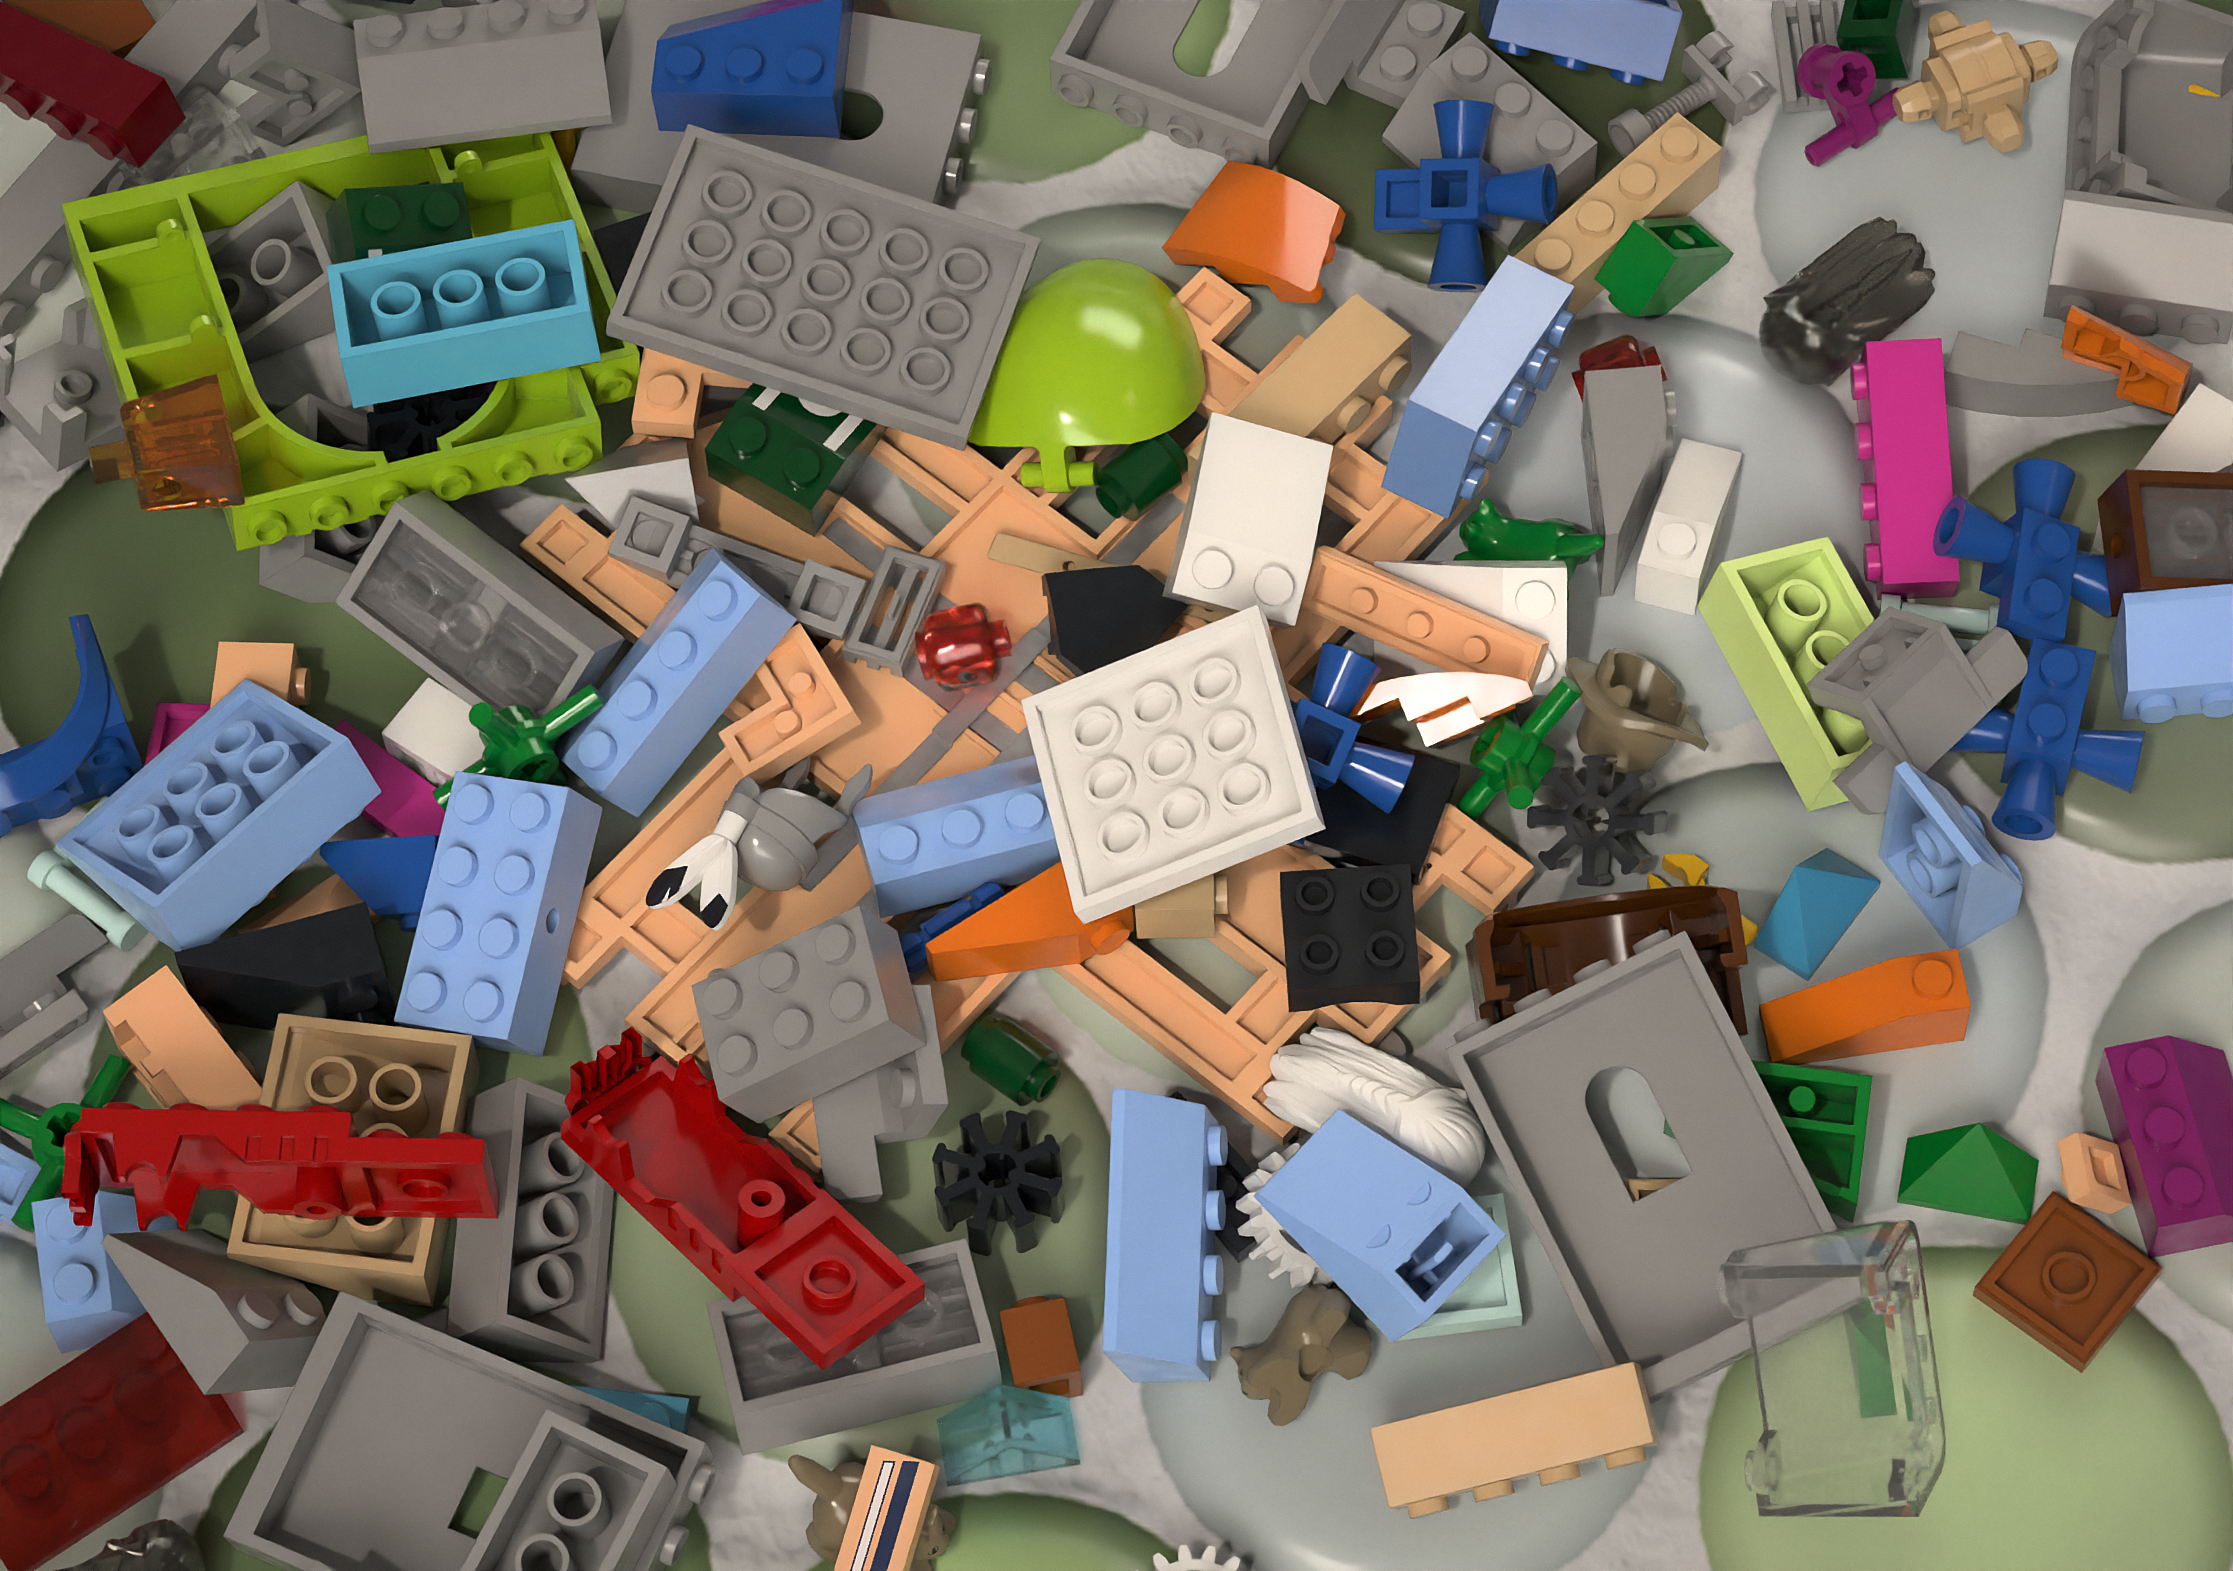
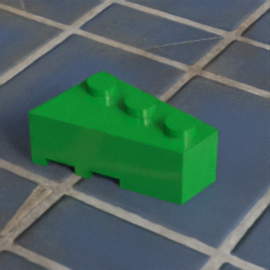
(1826, 1123)

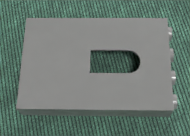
(1123, 64)
(914, 71)
(1647, 1266)
(391, 1438)

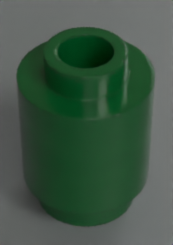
(1141, 477)
(1011, 1060)

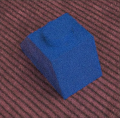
(386, 873)

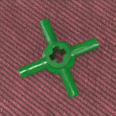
(520, 744)
(1514, 753)
(49, 1131)

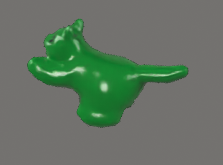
(1500, 538)

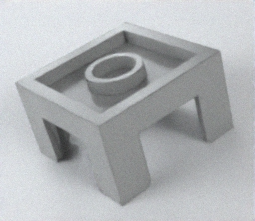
(62, 393)

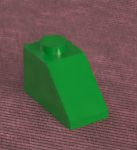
(1660, 264)

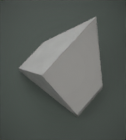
(648, 471)

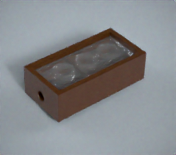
(2166, 531)

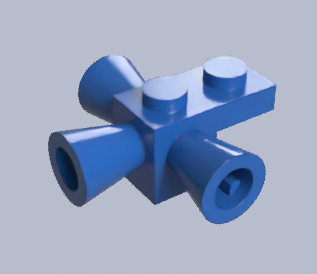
(1461, 196)
(2030, 556)
(1330, 736)
(2047, 741)

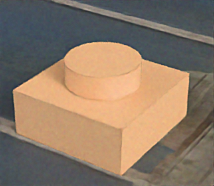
(2093, 1173)

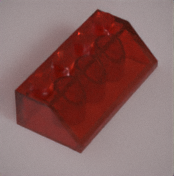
(100, 1441)

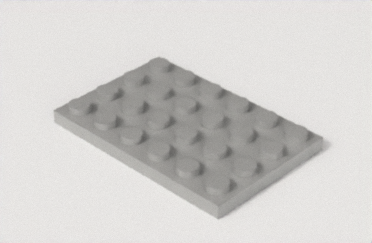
(824, 287)

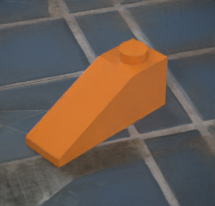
(1026, 932)
(1871, 1011)

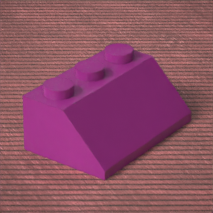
(2175, 1138)

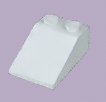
(1250, 521)
(1516, 592)

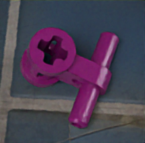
(1845, 83)

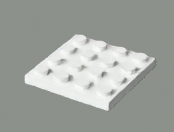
(1172, 764)

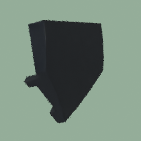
(1105, 615)

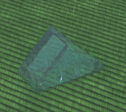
(1007, 1435)

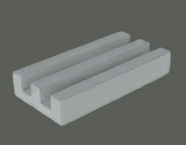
(1803, 15)
(878, 653)

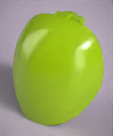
(1090, 362)

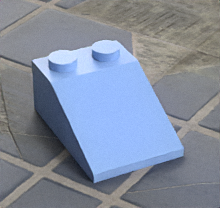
(1945, 860)

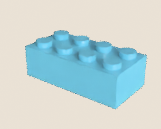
(463, 313)

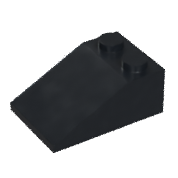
(303, 967)

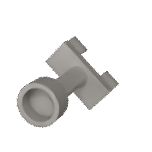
(1702, 67)

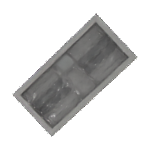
(474, 611)
(917, 1362)

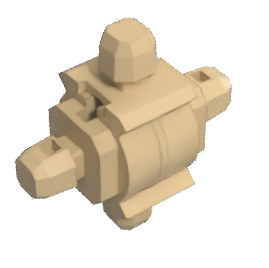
(1975, 81)

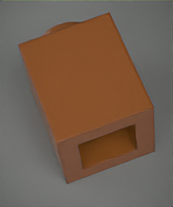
(1041, 1347)

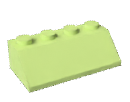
(1778, 626)

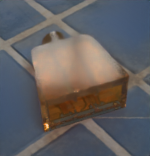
(175, 450)

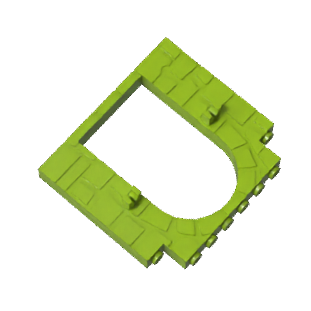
(170, 324)

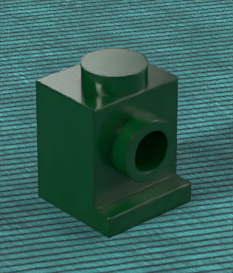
(1880, 32)

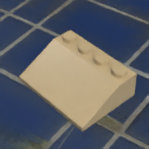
(389, 1082)

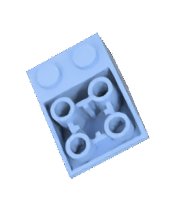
(1379, 1222)

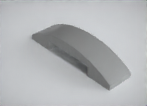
(671, 547)

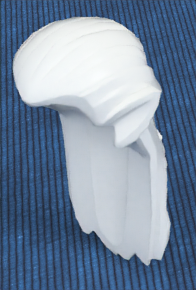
(1381, 1092)

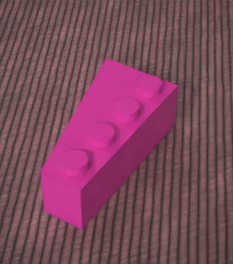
(1904, 465)

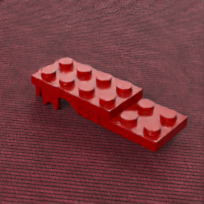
(276, 1160)
(733, 1201)

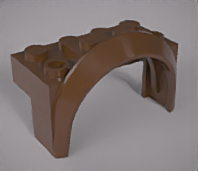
(1594, 928)

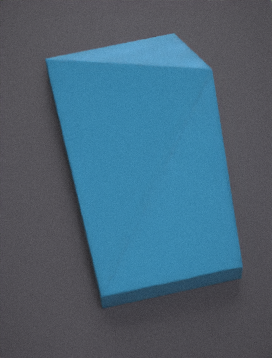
(1814, 911)

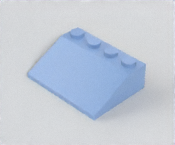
(221, 816)

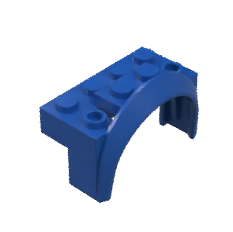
(83, 758)

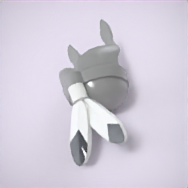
(760, 839)

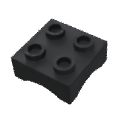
(1349, 936)

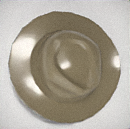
(1630, 710)

